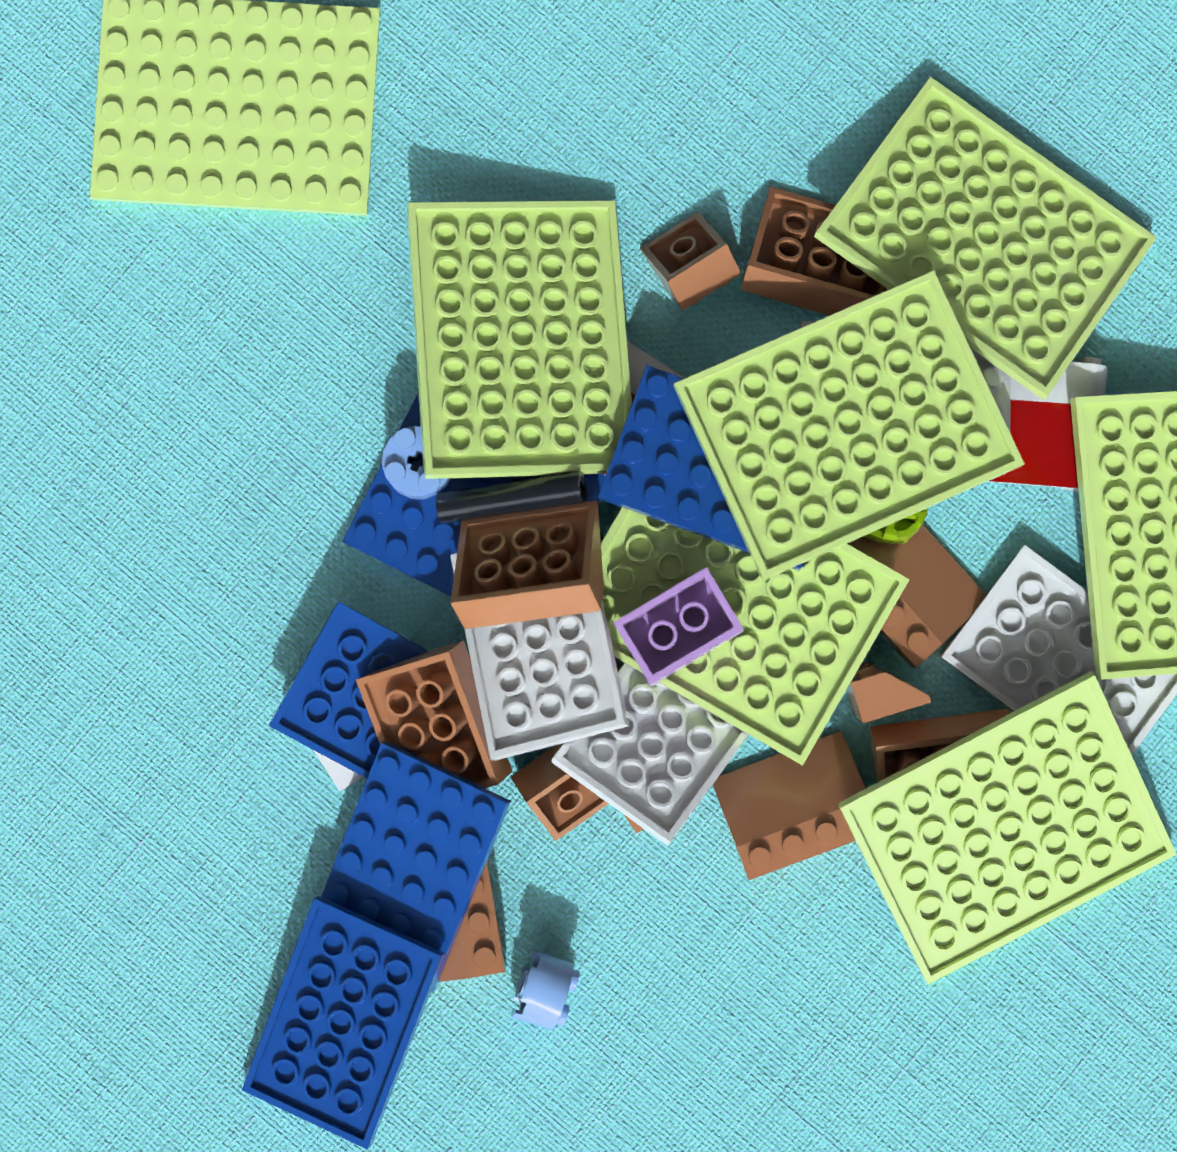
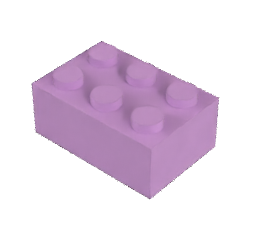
(678, 626)

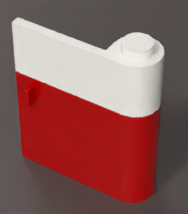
(1045, 427)

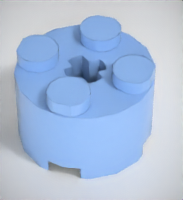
(396, 457)
(544, 990)

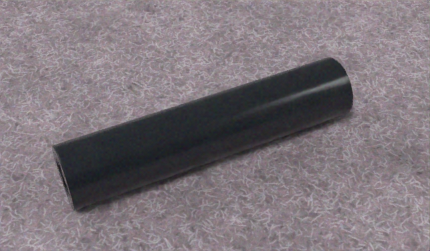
(511, 497)

